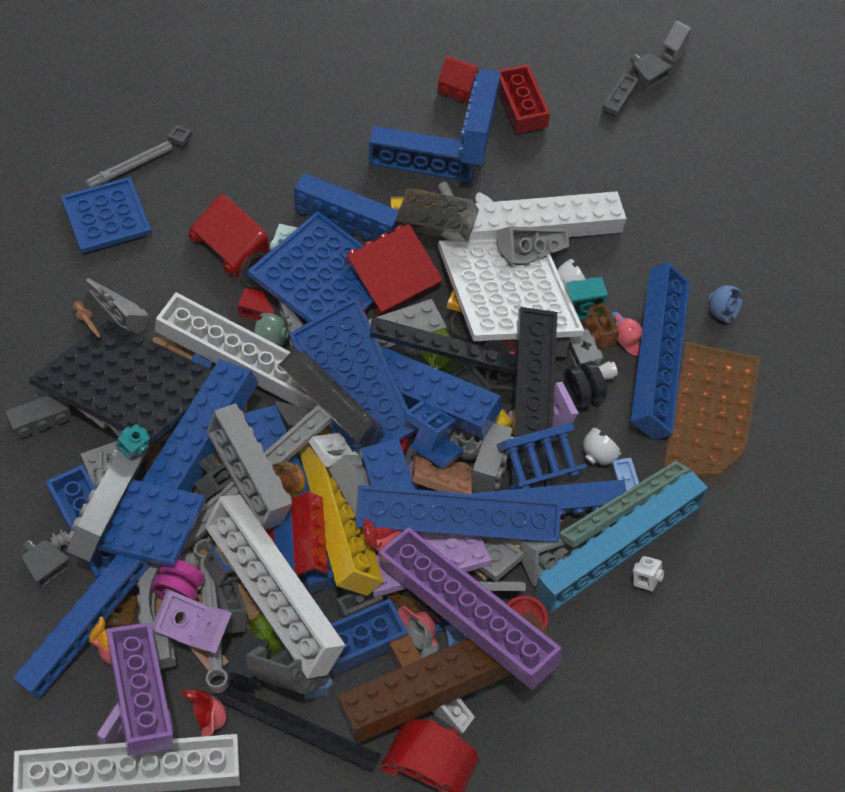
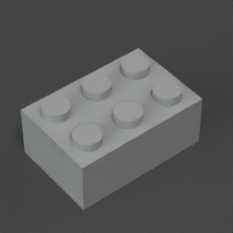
(490, 462)

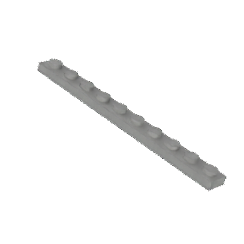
(280, 451)

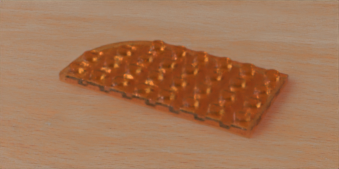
(712, 409)

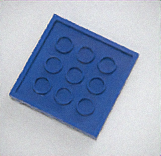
(106, 215)
(151, 523)

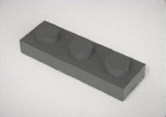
(620, 94)

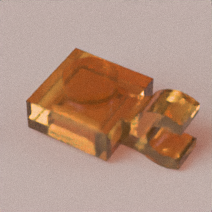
(399, 600)

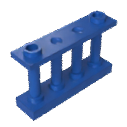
(528, 442)

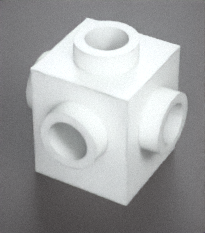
(648, 573)

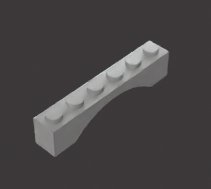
(147, 601)

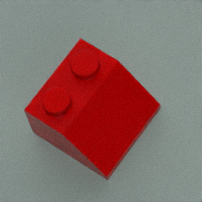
(457, 79)

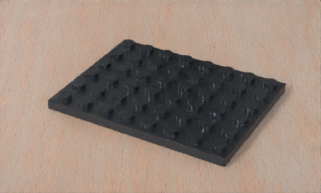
(124, 380)

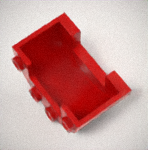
(431, 756)

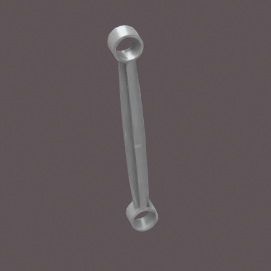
(209, 598)

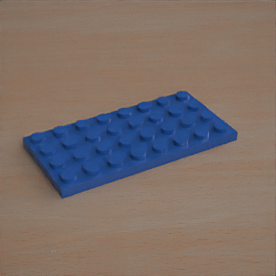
(356, 361)

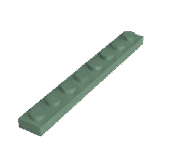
(622, 505)

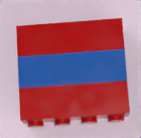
(303, 535)

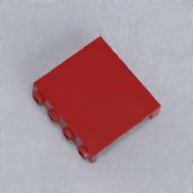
(394, 269)

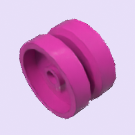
(182, 579)

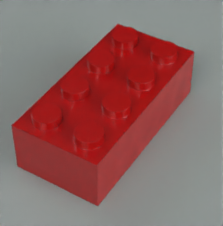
(523, 99)

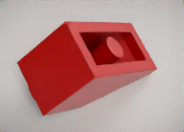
(253, 304)

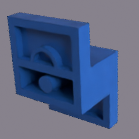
(433, 434)

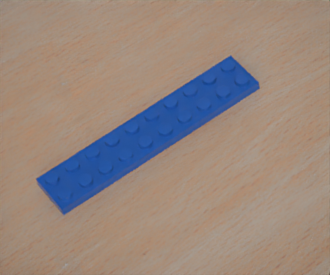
(459, 513)

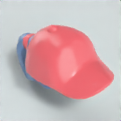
(629, 333)

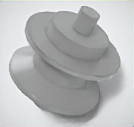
(59, 540)

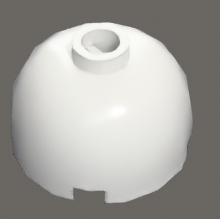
(570, 273)
(600, 448)

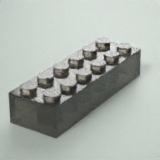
(333, 398)

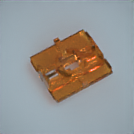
(126, 616)

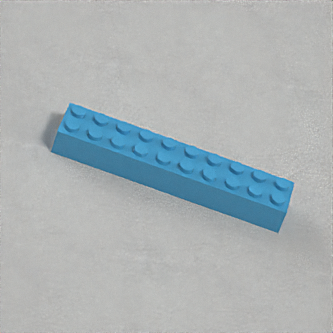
(620, 541)

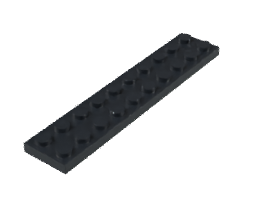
(534, 385)

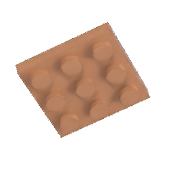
(454, 478)

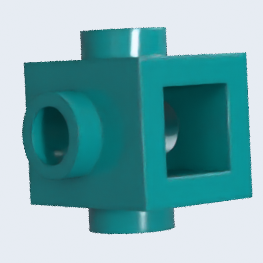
(133, 441)

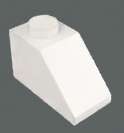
(455, 714)

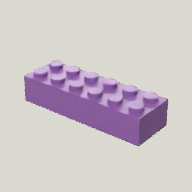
(139, 689)

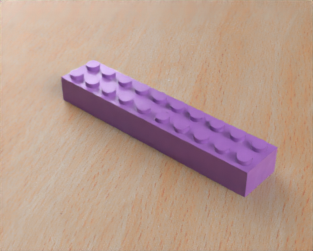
(471, 608)

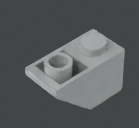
(676, 42)

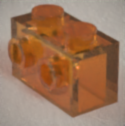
(601, 325)

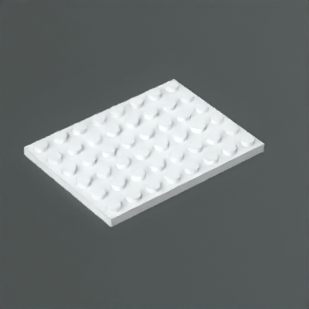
(494, 289)

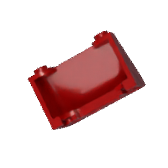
(229, 233)

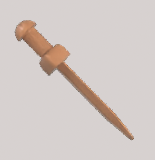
(84, 314)

